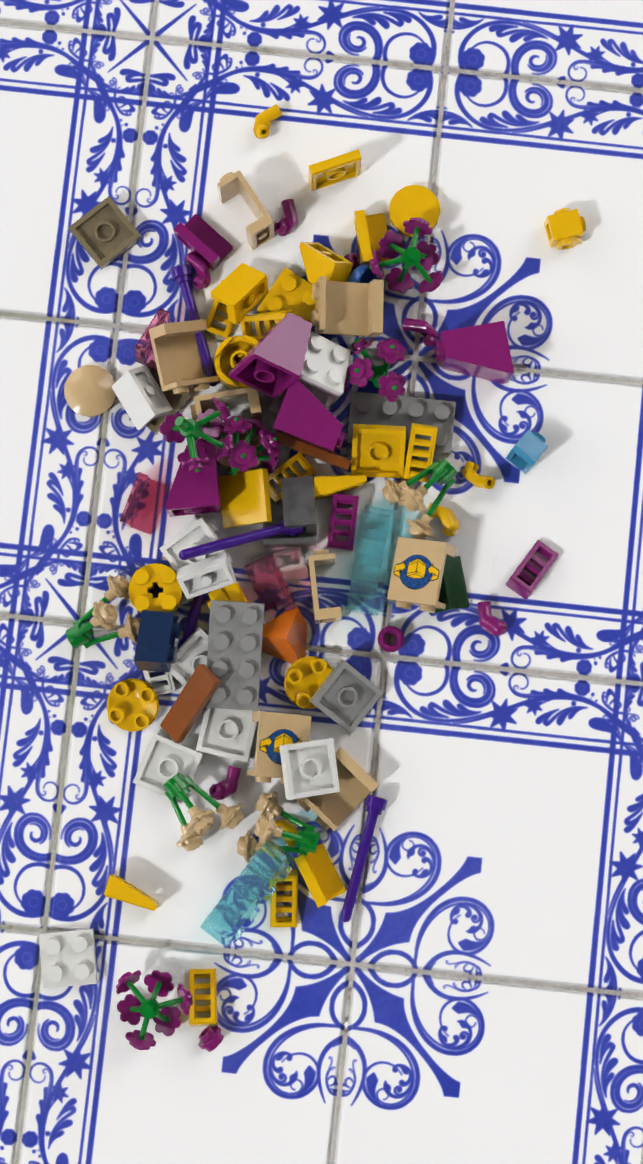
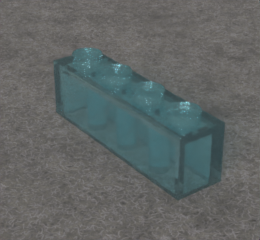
(371, 561)
(246, 892)

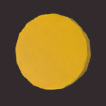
(413, 202)

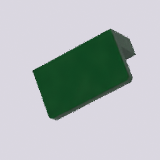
(453, 586)

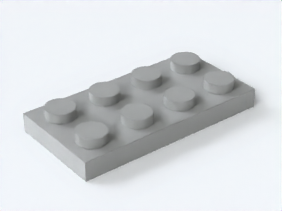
(377, 410)
(235, 653)

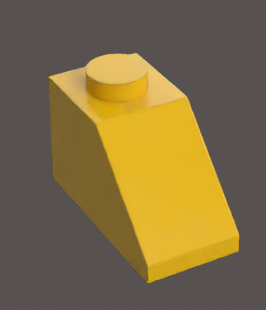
(324, 262)

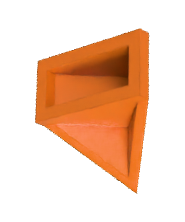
(286, 636)

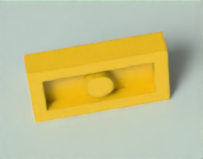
(368, 232)
(241, 291)
(320, 875)

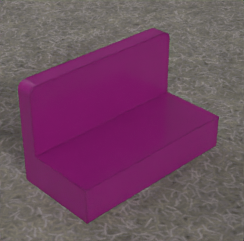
(203, 241)

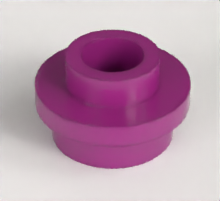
(393, 631)
(210, 1038)

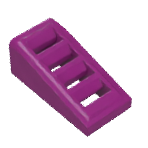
(343, 499)
(520, 584)

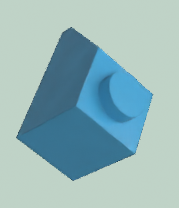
(527, 451)

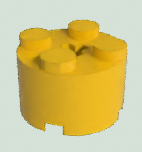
(227, 355)
(146, 579)

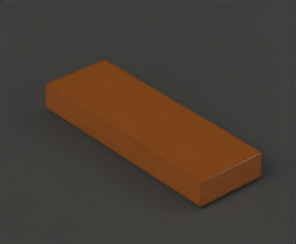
(313, 451)
(190, 703)

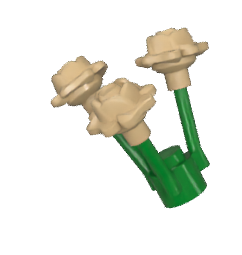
(413, 499)
(106, 616)
(201, 820)
(266, 828)

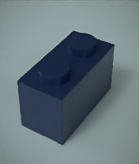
(156, 641)

